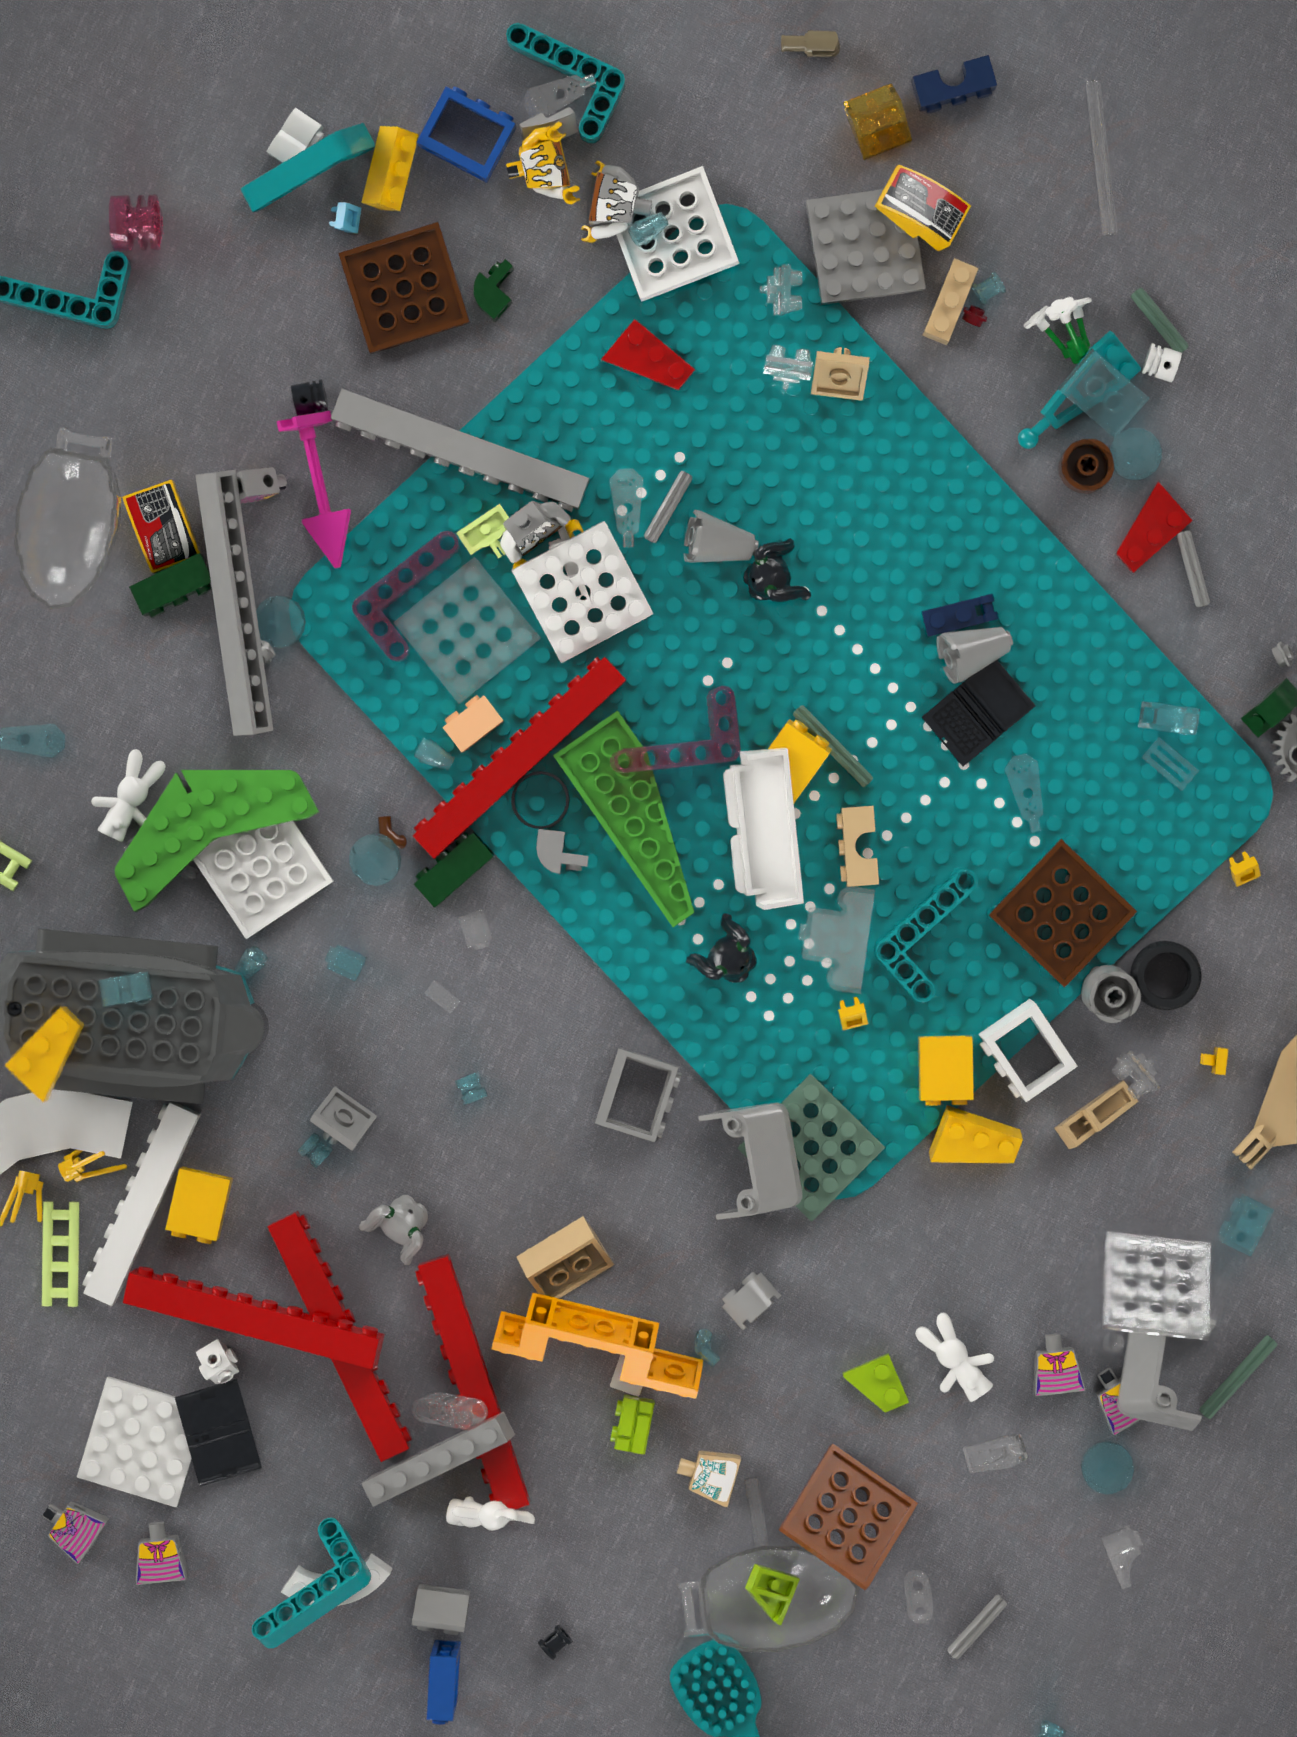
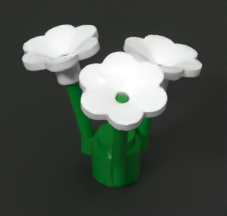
(1062, 309)

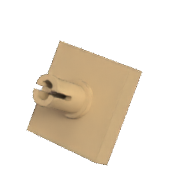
(840, 375)

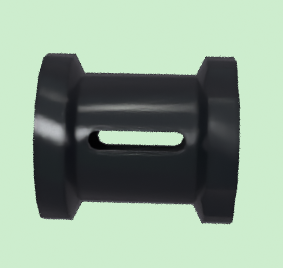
(555, 1642)

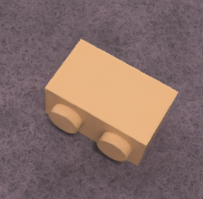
(473, 723)

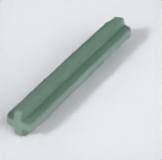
(852, 766)
(1238, 1377)

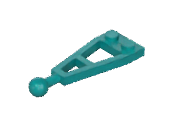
(1113, 352)

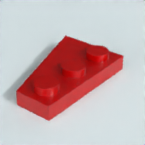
(648, 356)
(1153, 528)

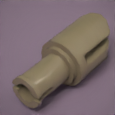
(813, 43)

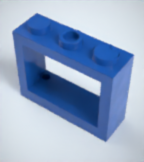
(453, 157)
(443, 1681)

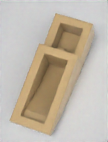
(1095, 1115)

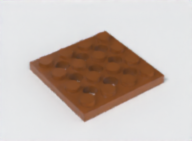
(831, 1519)

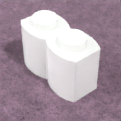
(295, 136)

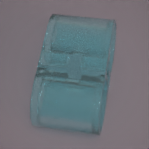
(125, 989)

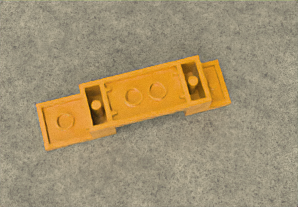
(601, 1330)

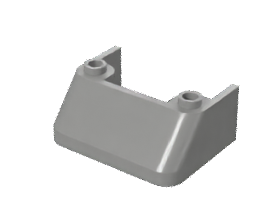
(769, 1158)
(1139, 1388)

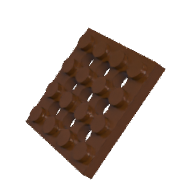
(370, 312)
(1099, 893)

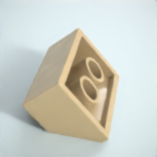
(565, 1260)

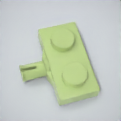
(485, 531)

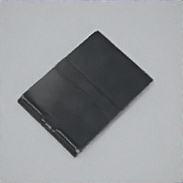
(978, 712)
(218, 1432)

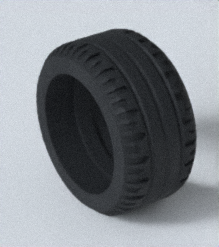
(1193, 977)

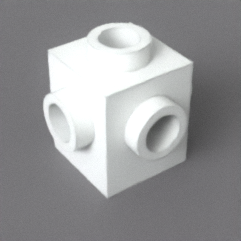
(217, 1362)

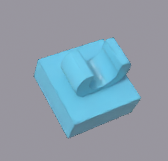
(346, 217)

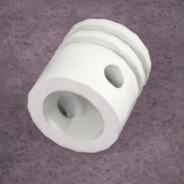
(1155, 362)

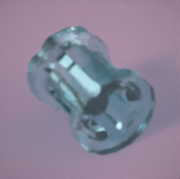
(988, 288)

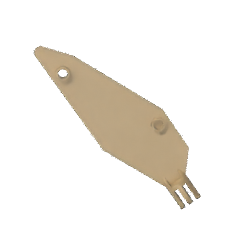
(1278, 1114)

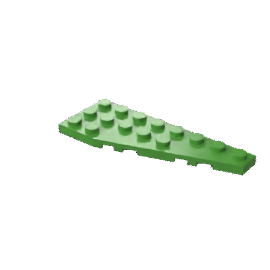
(629, 811)

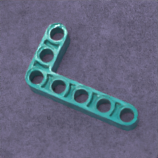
(580, 60)
(307, 164)
(68, 300)
(920, 929)
(317, 1590)

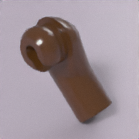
(385, 828)

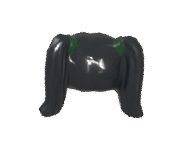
(769, 575)
(729, 956)

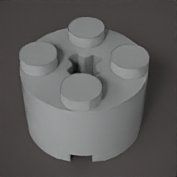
(1110, 1007)
(750, 1300)

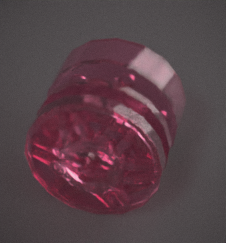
(135, 222)

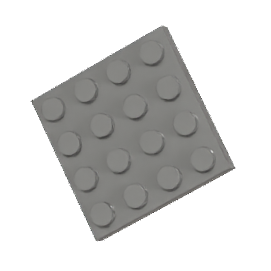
(861, 250)

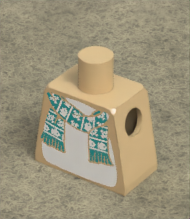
(712, 1475)

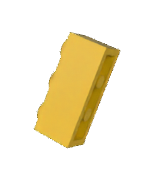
(390, 168)

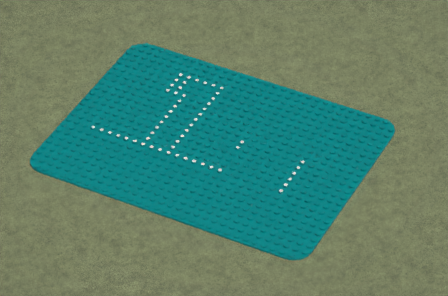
(884, 525)

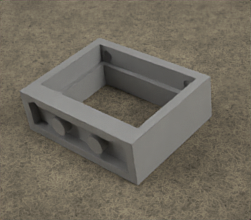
(664, 1105)

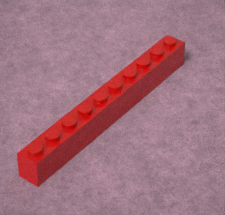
(519, 757)
(321, 1296)
(253, 1317)
(470, 1372)

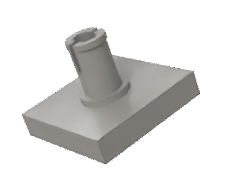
(342, 1119)

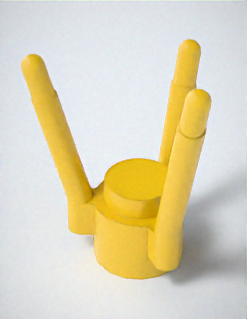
(73, 1167)
(24, 1183)

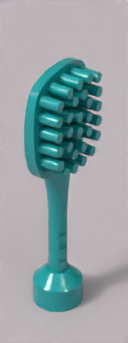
(717, 1690)

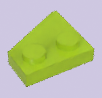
(878, 1383)
(772, 1590)

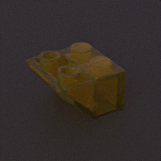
(878, 121)

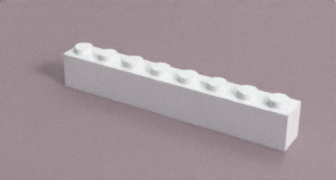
(141, 1203)

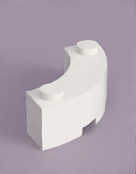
(303, 1577)

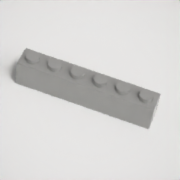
(438, 1459)

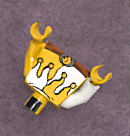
(544, 164)

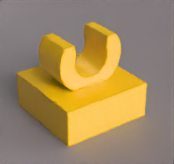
(1245, 870)
(852, 1016)
(1217, 1060)

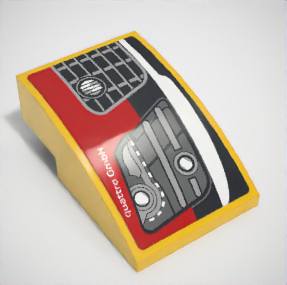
(922, 207)
(161, 525)

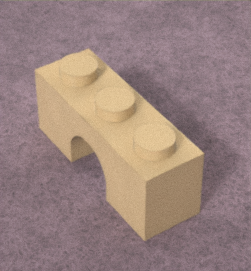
(950, 301)
(857, 870)

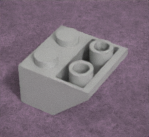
(441, 1609)

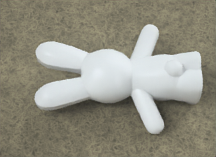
(130, 794)
(954, 1355)
(491, 1515)

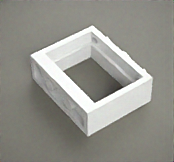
(1003, 1067)

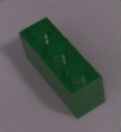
(172, 586)
(453, 868)

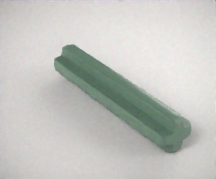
(1159, 320)

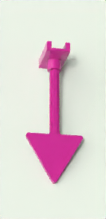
(328, 528)

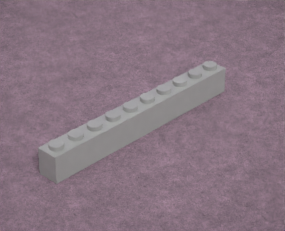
(460, 449)
(234, 602)

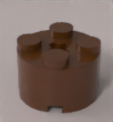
(1101, 464)

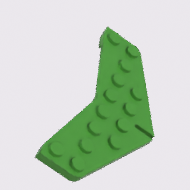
(188, 822)

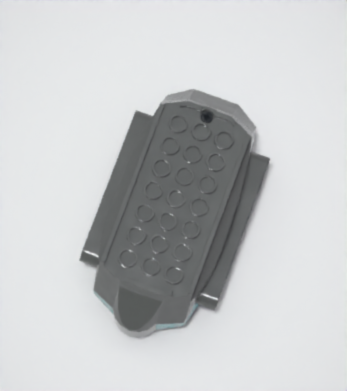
(150, 1048)

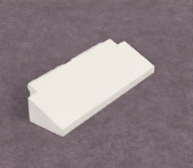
(766, 838)

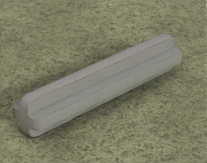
(668, 507)
(1193, 568)
(977, 1627)

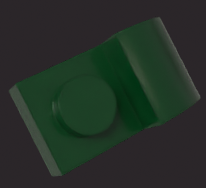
(488, 295)
(1271, 708)

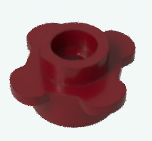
(974, 315)

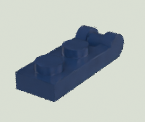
(958, 615)

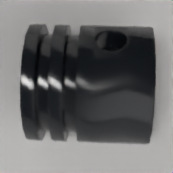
(315, 394)

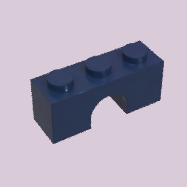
(933, 92)

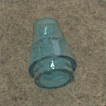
(647, 229)
(433, 754)
(251, 962)

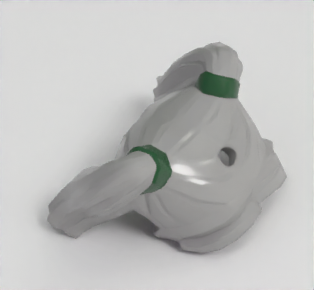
(400, 1224)

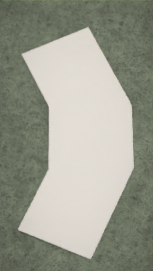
(61, 1123)

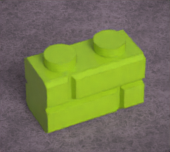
(633, 1425)

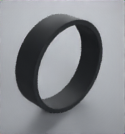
(513, 800)

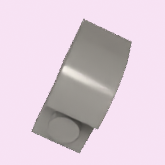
(550, 852)

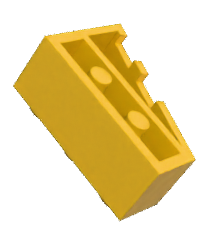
(46, 1052)
(973, 1139)

